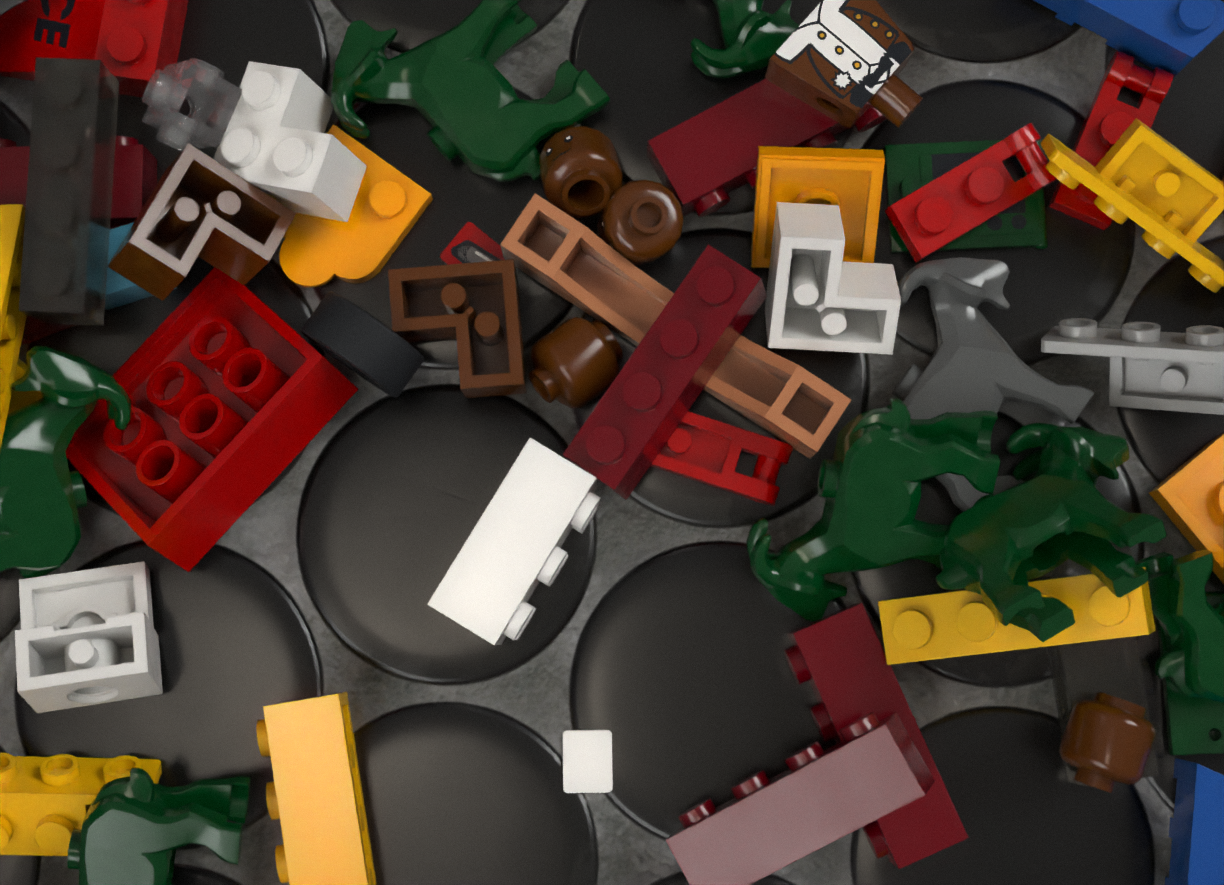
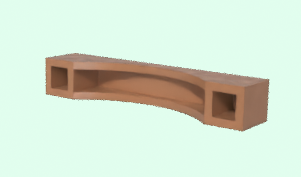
(627, 300)

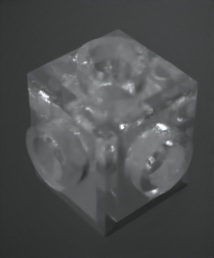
(210, 102)

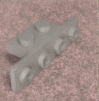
(1149, 365)

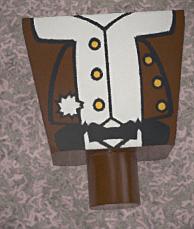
(846, 62)

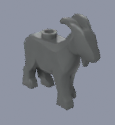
(974, 364)

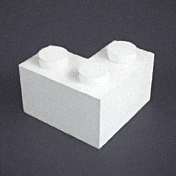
(282, 146)
(820, 298)

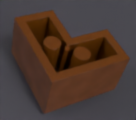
(202, 214)
(469, 304)

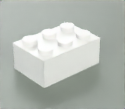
(517, 544)

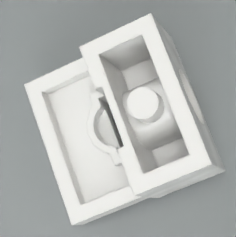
(87, 638)

